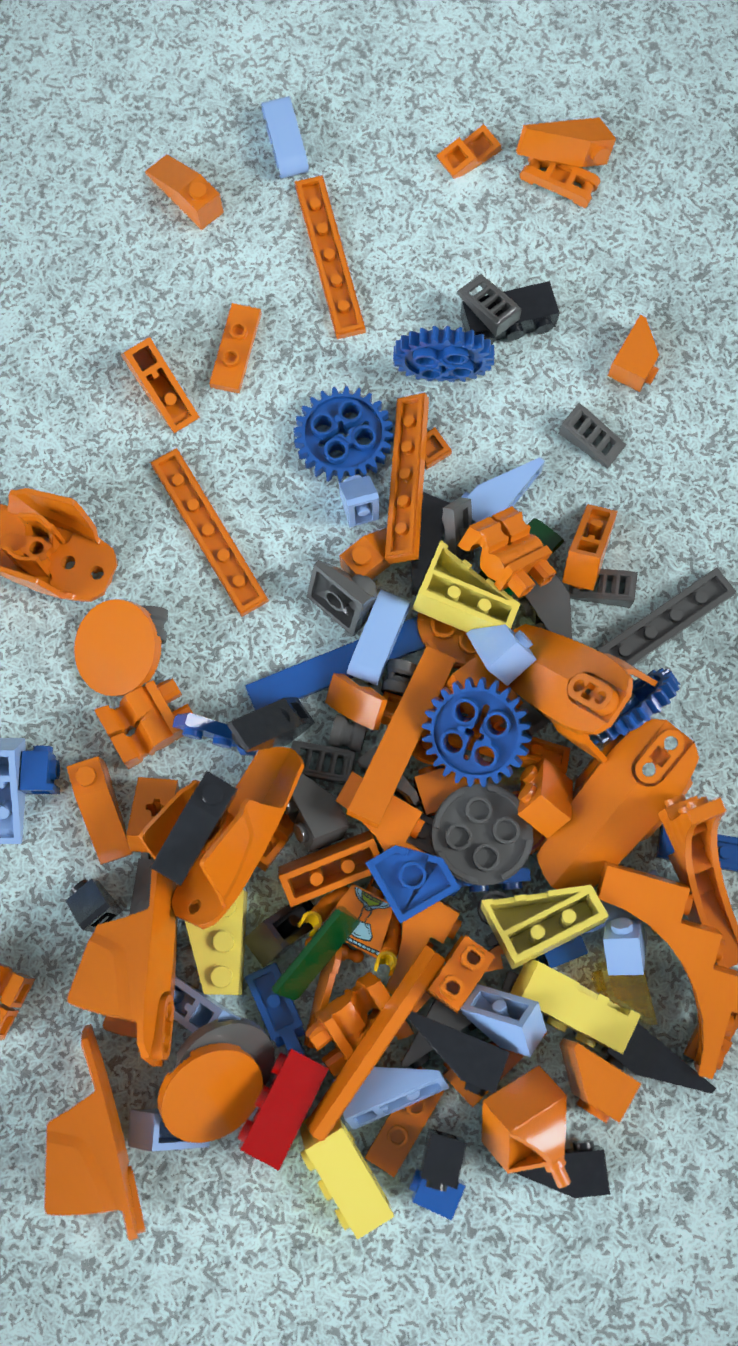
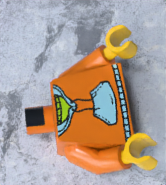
(378, 928)

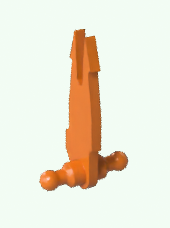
(327, 979)

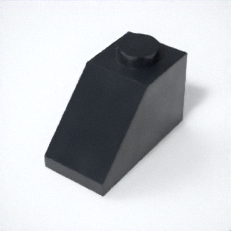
(92, 904)
(278, 933)
(442, 1159)

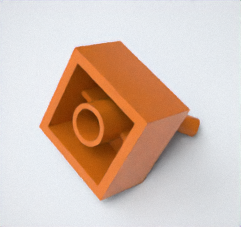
(527, 1125)

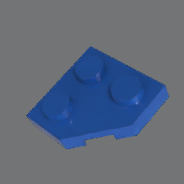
(411, 880)

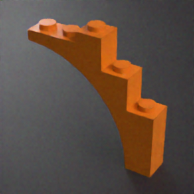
(693, 834)
(436, 921)
(698, 946)

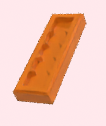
(235, 348)
(400, 1134)

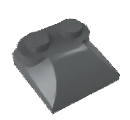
(341, 596)

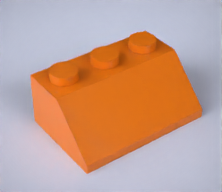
(597, 1083)

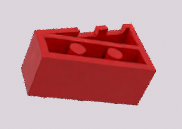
(281, 1108)

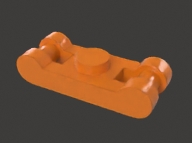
(561, 179)

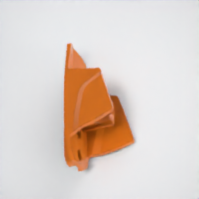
(44, 534)
(559, 682)
(617, 803)
(238, 839)
(132, 974)
(88, 1154)

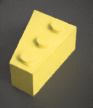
(461, 596)
(542, 921)
(221, 950)
(576, 1007)
(346, 1179)

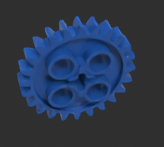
(443, 354)
(331, 412)
(642, 704)
(504, 743)

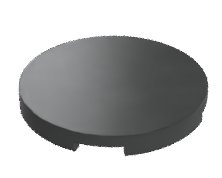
(482, 834)
(238, 1032)

